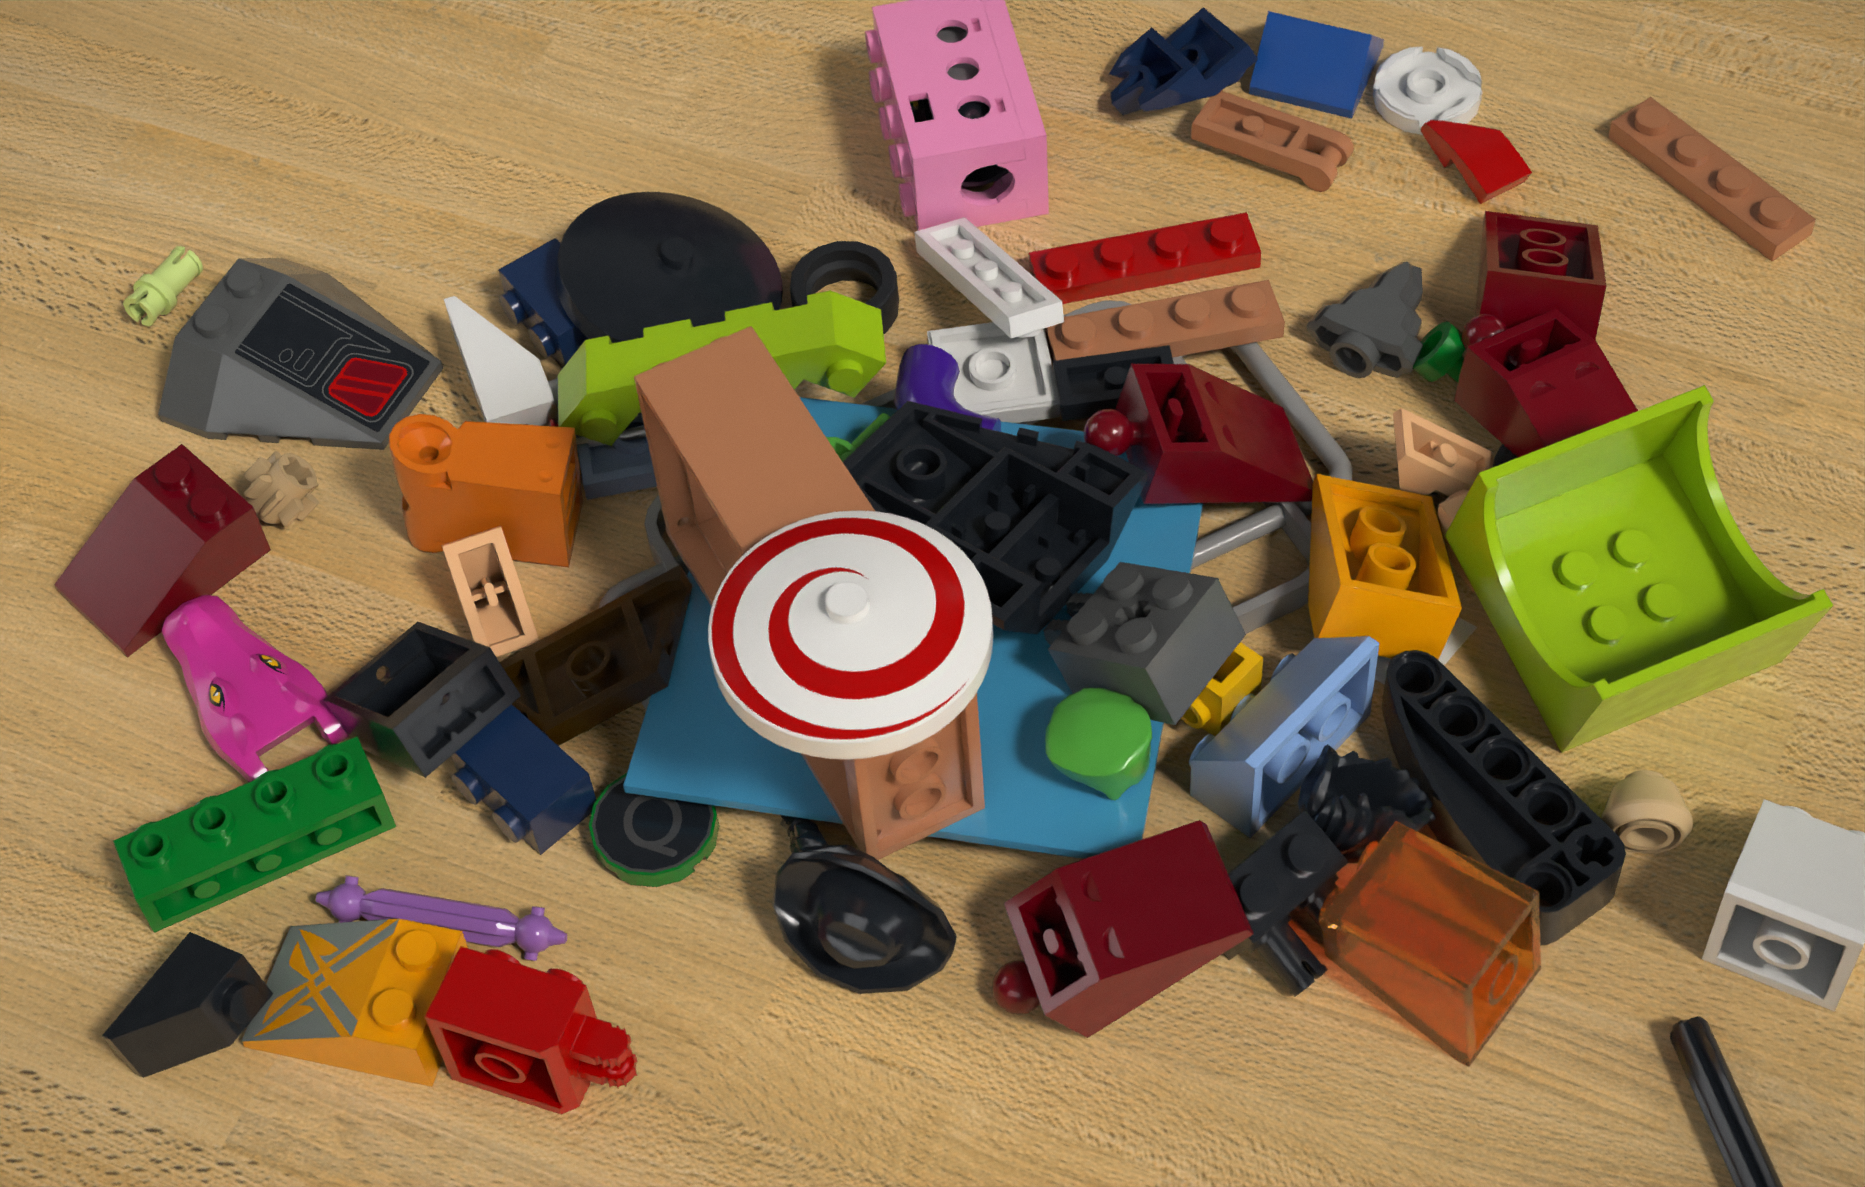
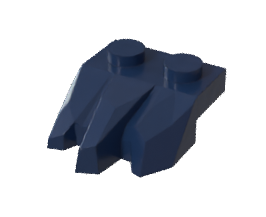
(1183, 68)

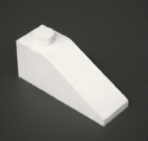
(501, 371)

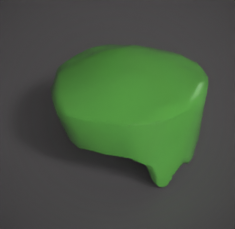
(1100, 740)

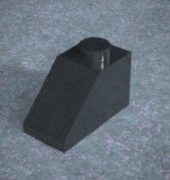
(188, 1007)

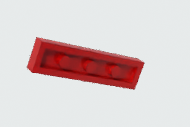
(1148, 258)

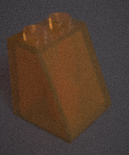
(1435, 938)

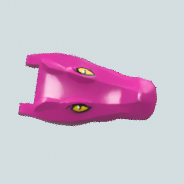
(243, 685)

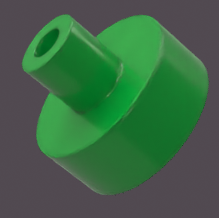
(1441, 353)

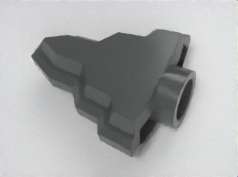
(1374, 325)

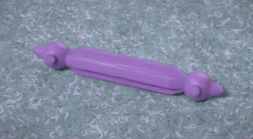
(478, 922)

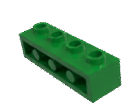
(254, 834)

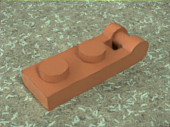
(1273, 139)

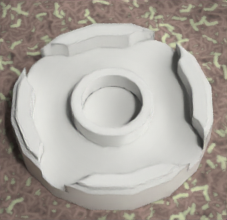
(1426, 87)

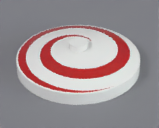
(851, 634)

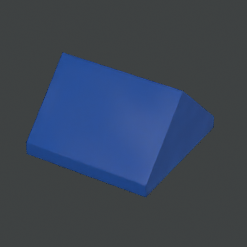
(1314, 64)

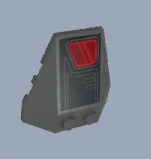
(292, 358)

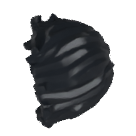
(1361, 800)

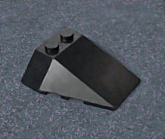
(1018, 507)

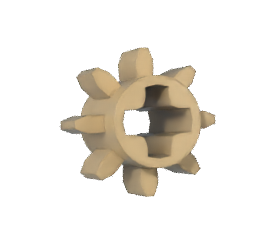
(281, 488)

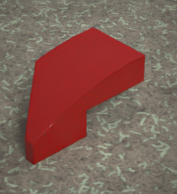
(1480, 154)

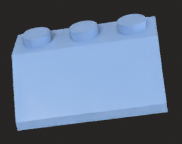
(1283, 729)

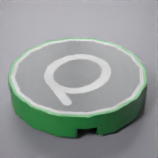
(651, 837)

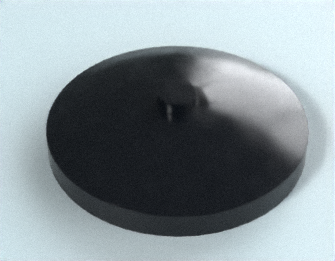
(660, 262)

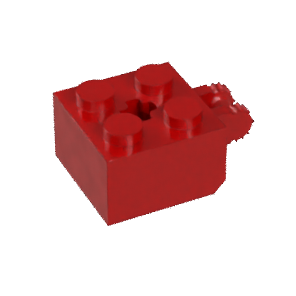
(525, 1032)

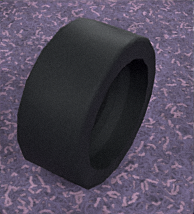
(848, 262)

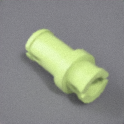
(158, 291)

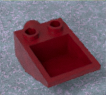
(1537, 381)
(1201, 439)
(1120, 929)

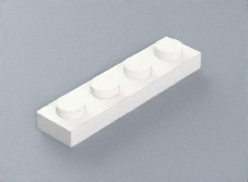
(989, 278)

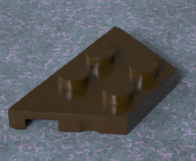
(602, 659)

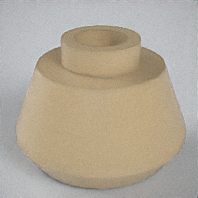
(1647, 813)

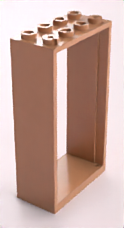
(737, 464)

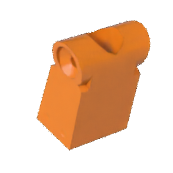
(488, 479)

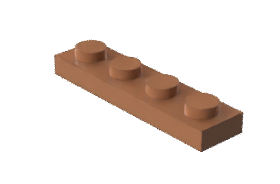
(1712, 179)
(1184, 322)

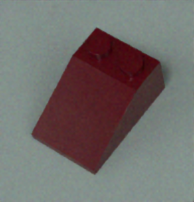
(1540, 266)
(160, 545)

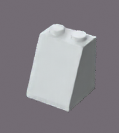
(1794, 906)

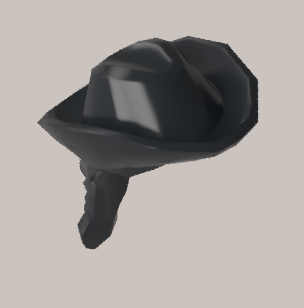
(856, 916)

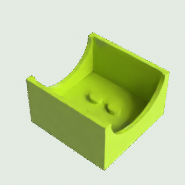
(1623, 573)

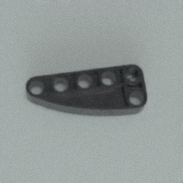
(1490, 818)

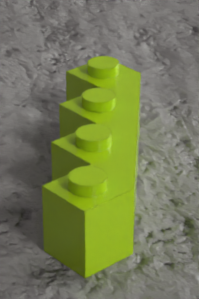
(823, 342)

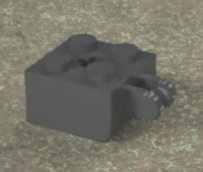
(1147, 637)

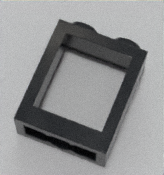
(406, 711)

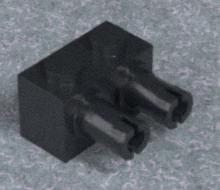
(1286, 874)

